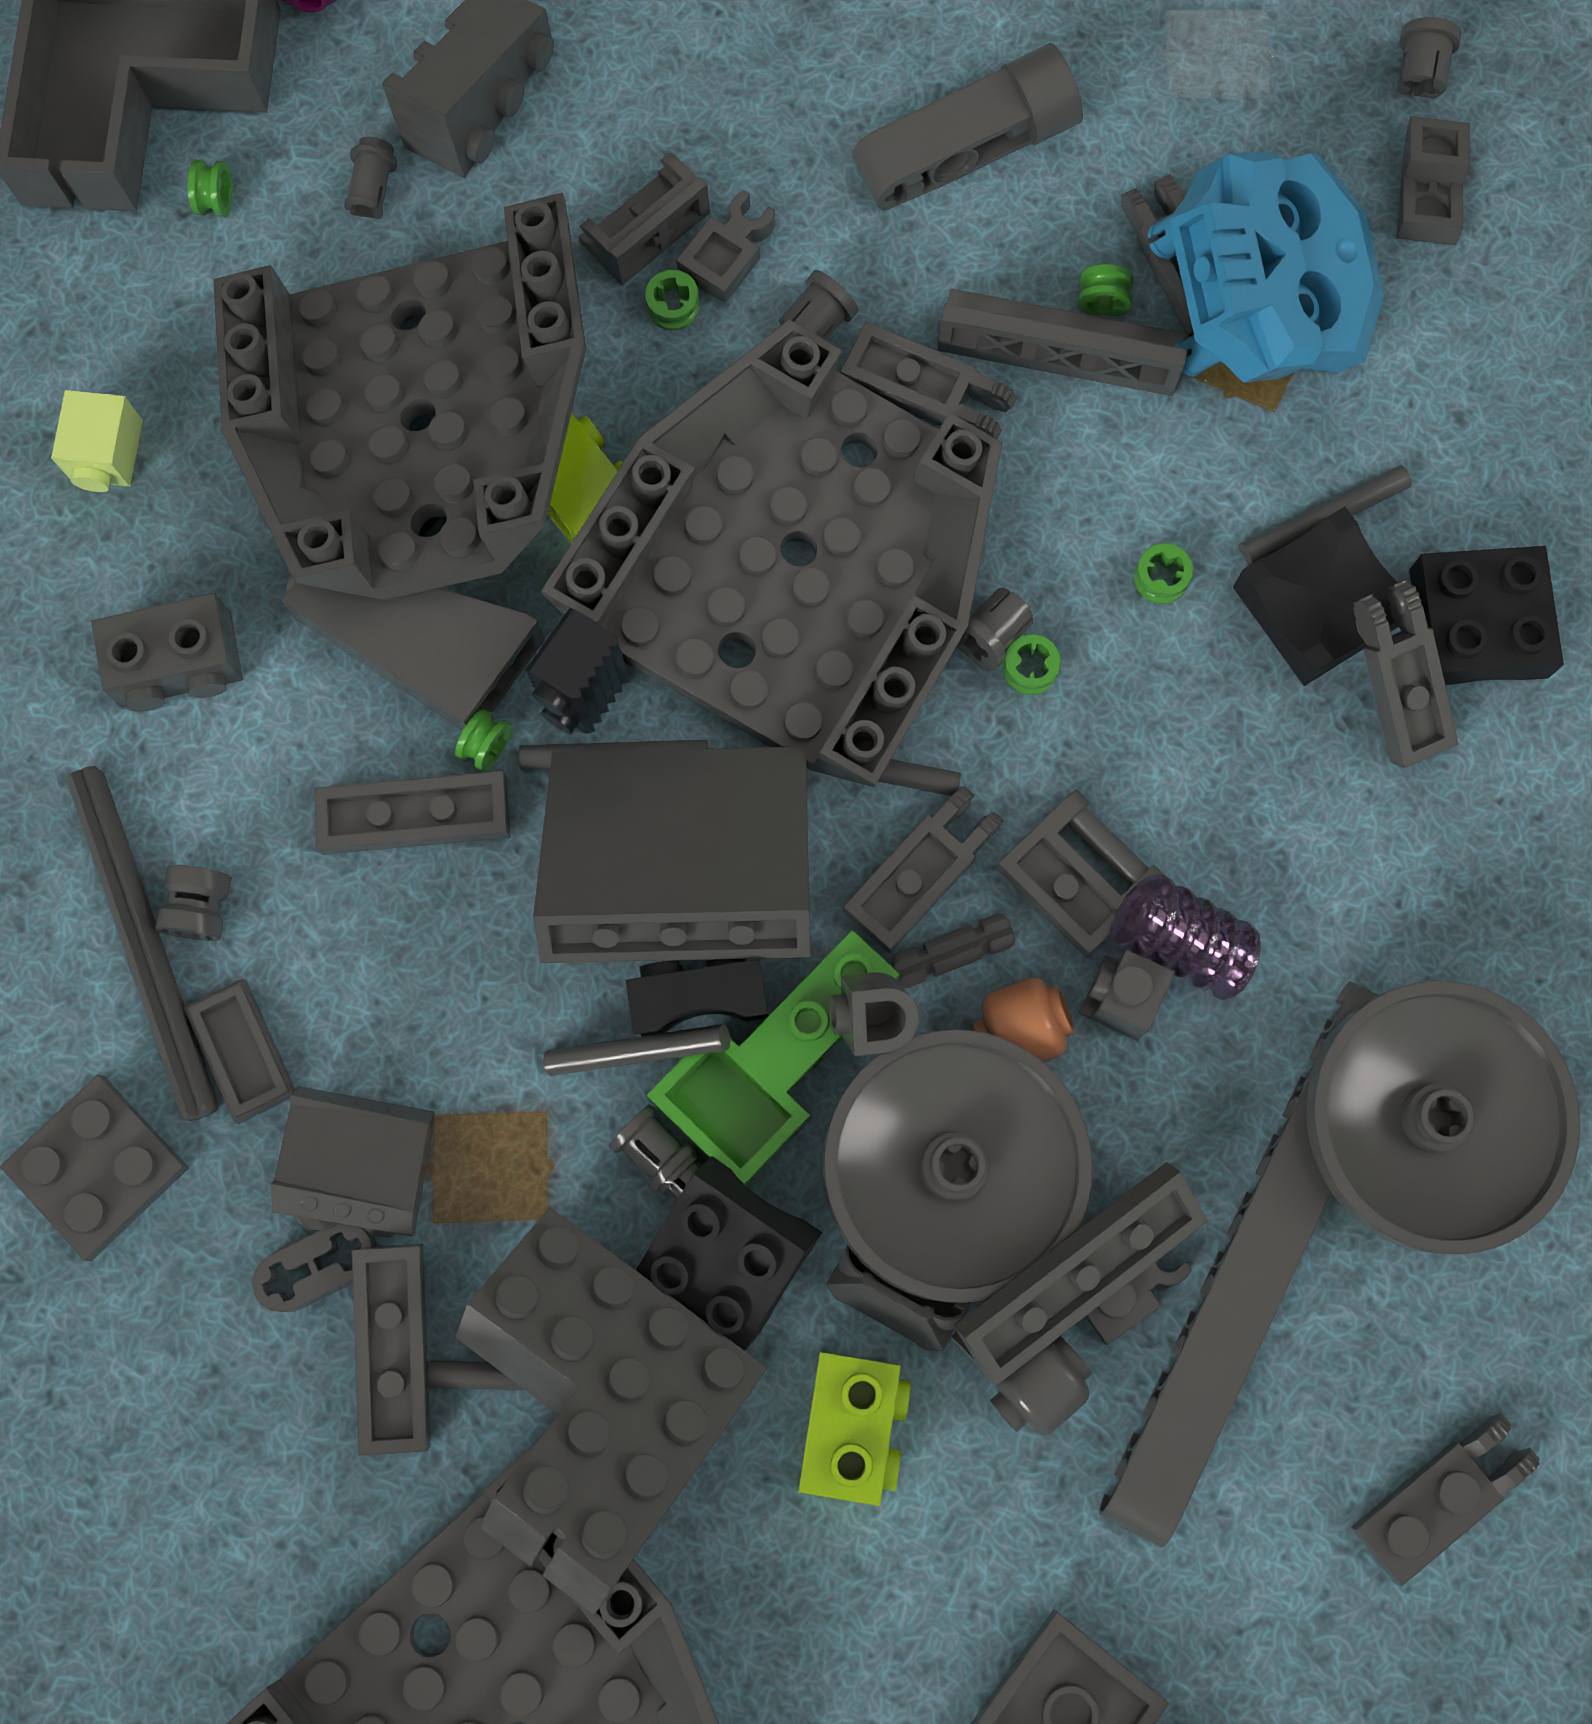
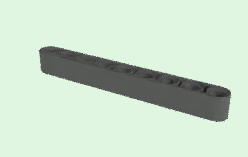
(1228, 1329)

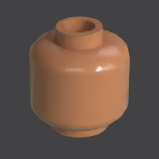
(1029, 1017)

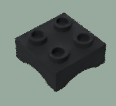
(1309, 593)
(1490, 613)
(670, 995)
(727, 1253)

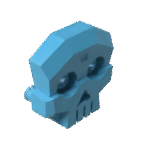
(1273, 267)

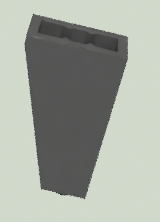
(430, 644)

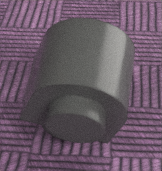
(873, 1013)

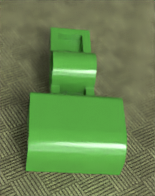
(739, 1098)

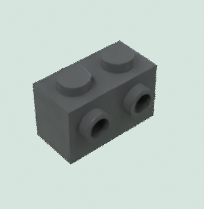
(167, 652)

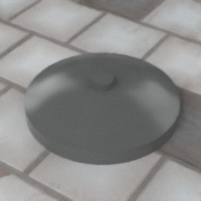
(1443, 1118)
(956, 1165)

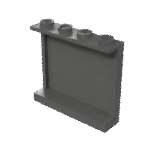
(674, 856)

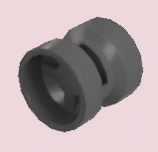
(193, 902)

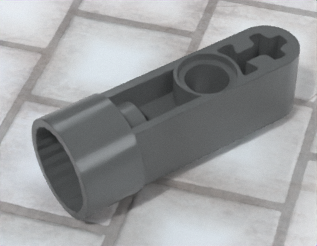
(970, 128)

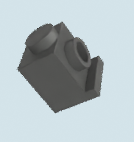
(1127, 994)

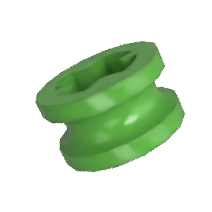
(210, 187)
(685, 288)
(1105, 290)
(1168, 556)
(1050, 667)
(483, 740)

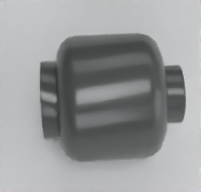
(1044, 1390)

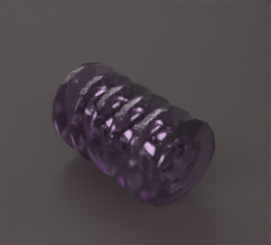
(1188, 936)

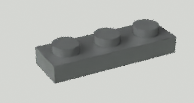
(411, 812)
(391, 1349)

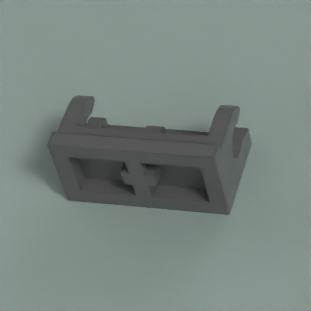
(648, 221)

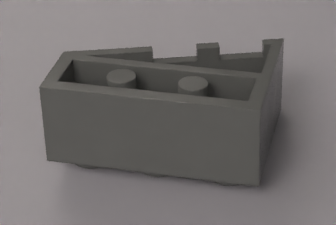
(469, 81)

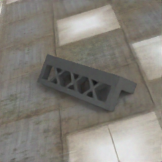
(1061, 342)
(1079, 1274)

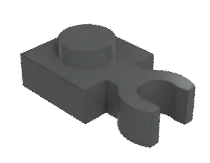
(725, 253)
(1133, 1302)

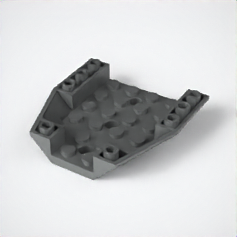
(329, 384)
(694, 558)
(512, 1653)

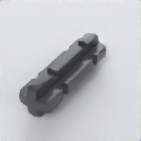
(953, 950)

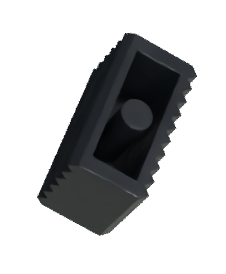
(577, 673)

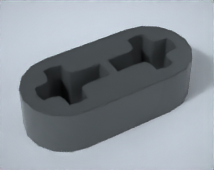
(308, 1253)

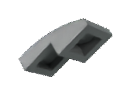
(1433, 180)

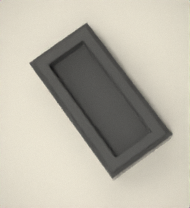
(240, 1051)

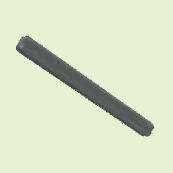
(142, 944)

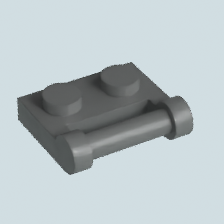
(1063, 882)

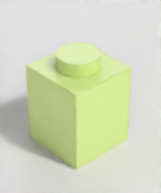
(97, 440)

